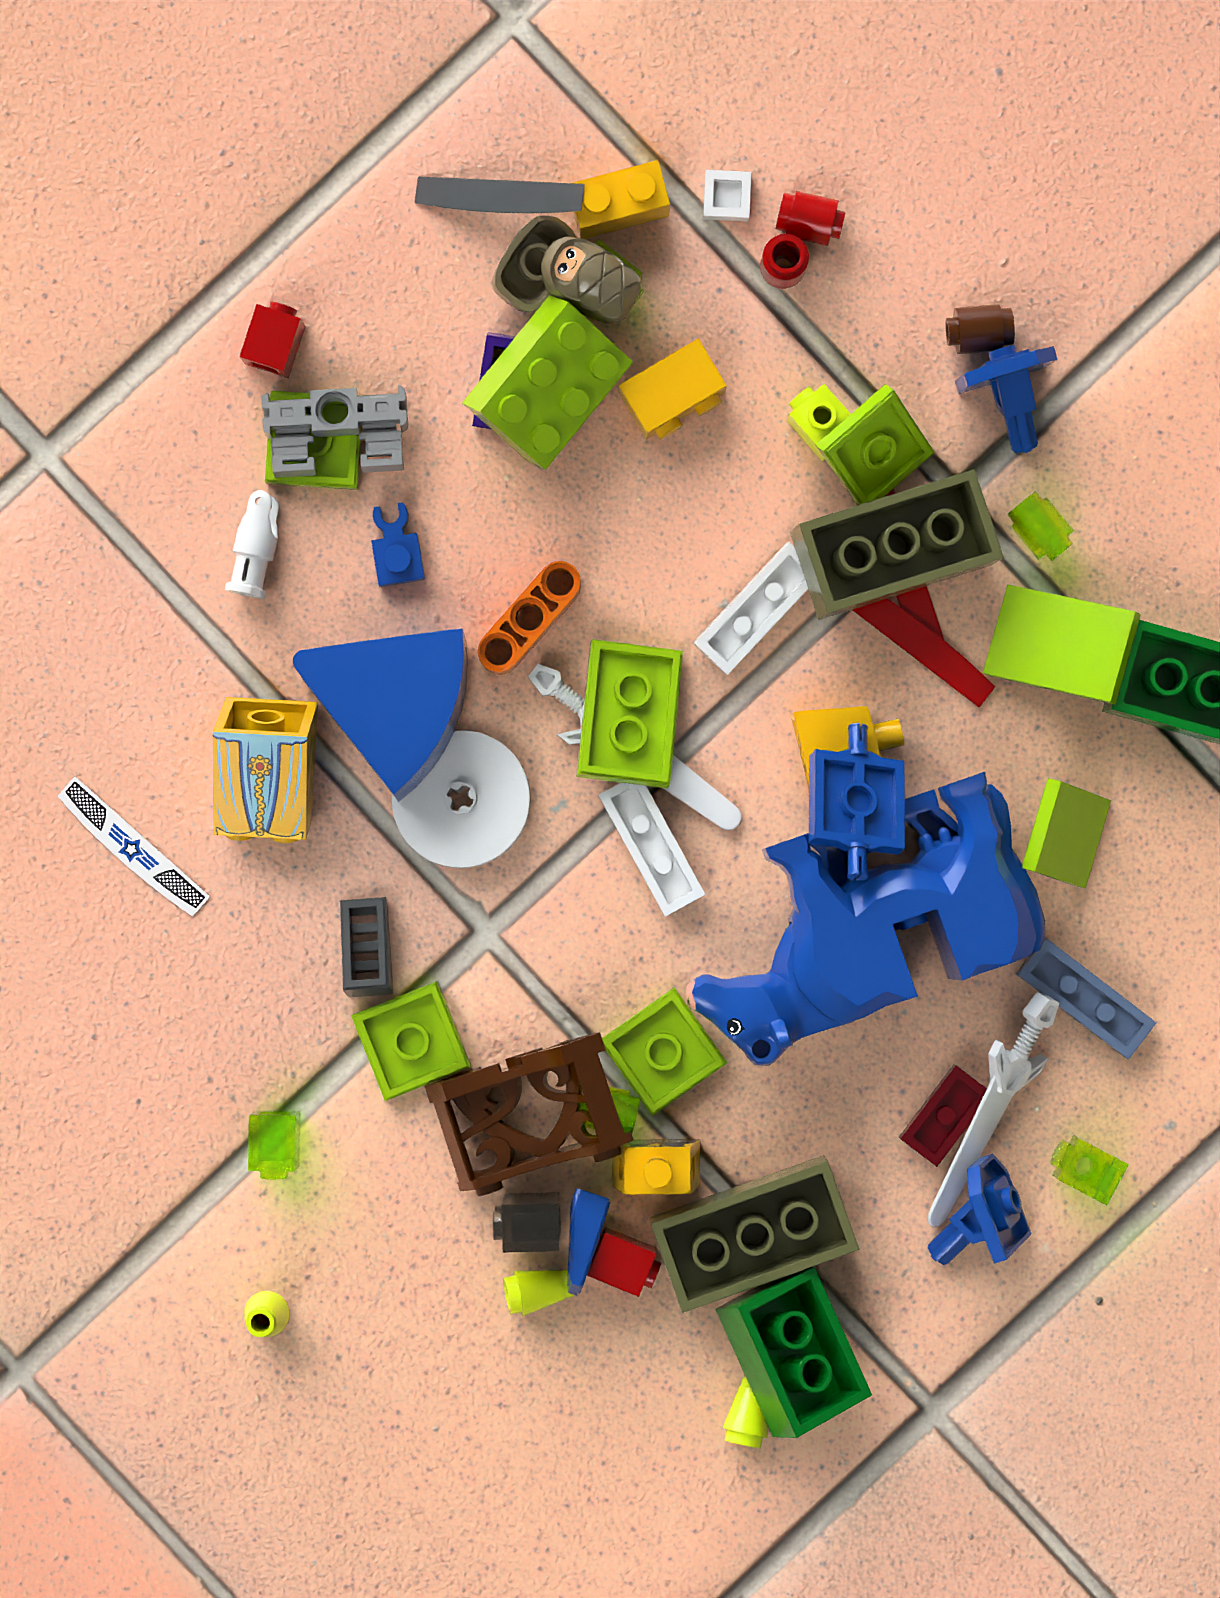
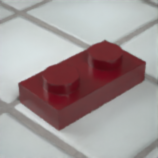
(944, 1115)

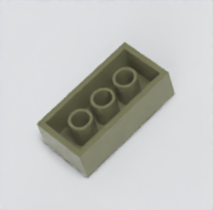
(896, 544)
(754, 1233)

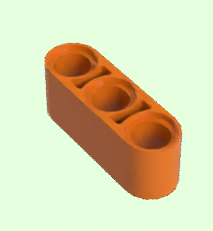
(534, 595)

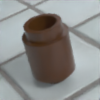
(980, 328)

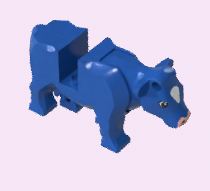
(841, 943)

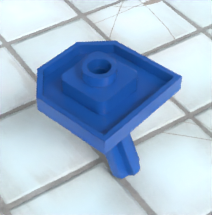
(1012, 389)
(990, 1215)

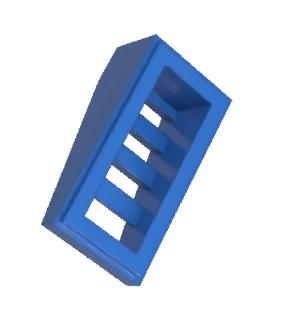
(586, 1222)

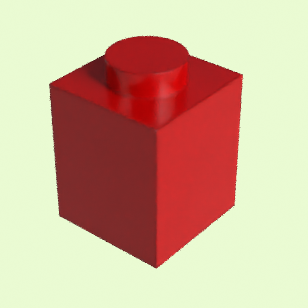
(273, 339)
(624, 1262)

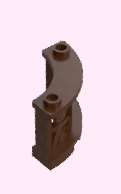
(577, 1067)

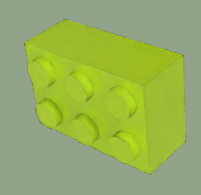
(547, 382)

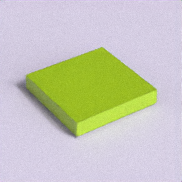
(875, 447)
(335, 456)
(1066, 833)
(411, 1041)
(663, 1051)

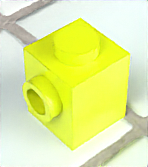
(816, 415)

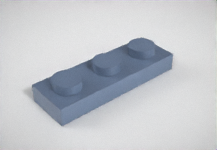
(1087, 998)

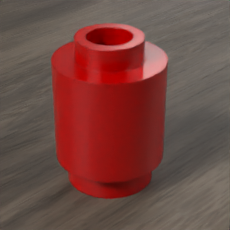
(810, 217)
(784, 247)

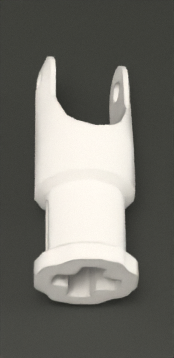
(254, 546)

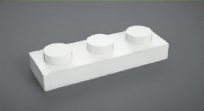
(754, 610)
(652, 846)

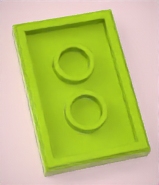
(1061, 644)
(629, 714)

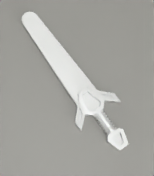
(684, 782)
(1008, 1074)

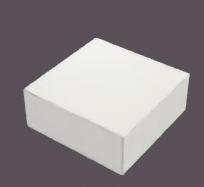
(727, 195)

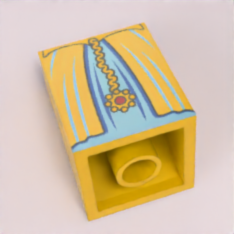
(264, 769)

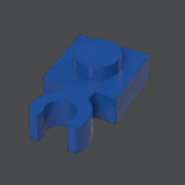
(396, 555)

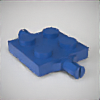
(856, 801)

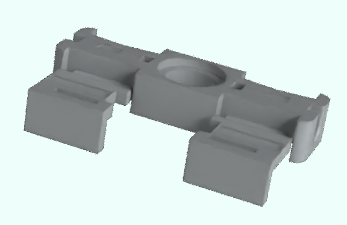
(374, 412)

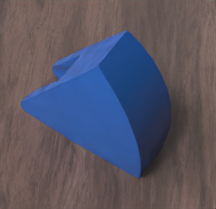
(393, 699)

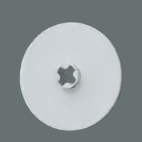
(475, 832)

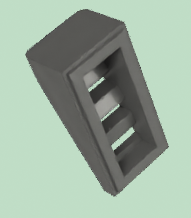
(350, 967)

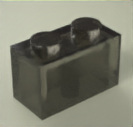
(528, 1222)

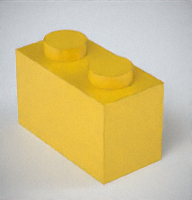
(622, 200)
(673, 390)

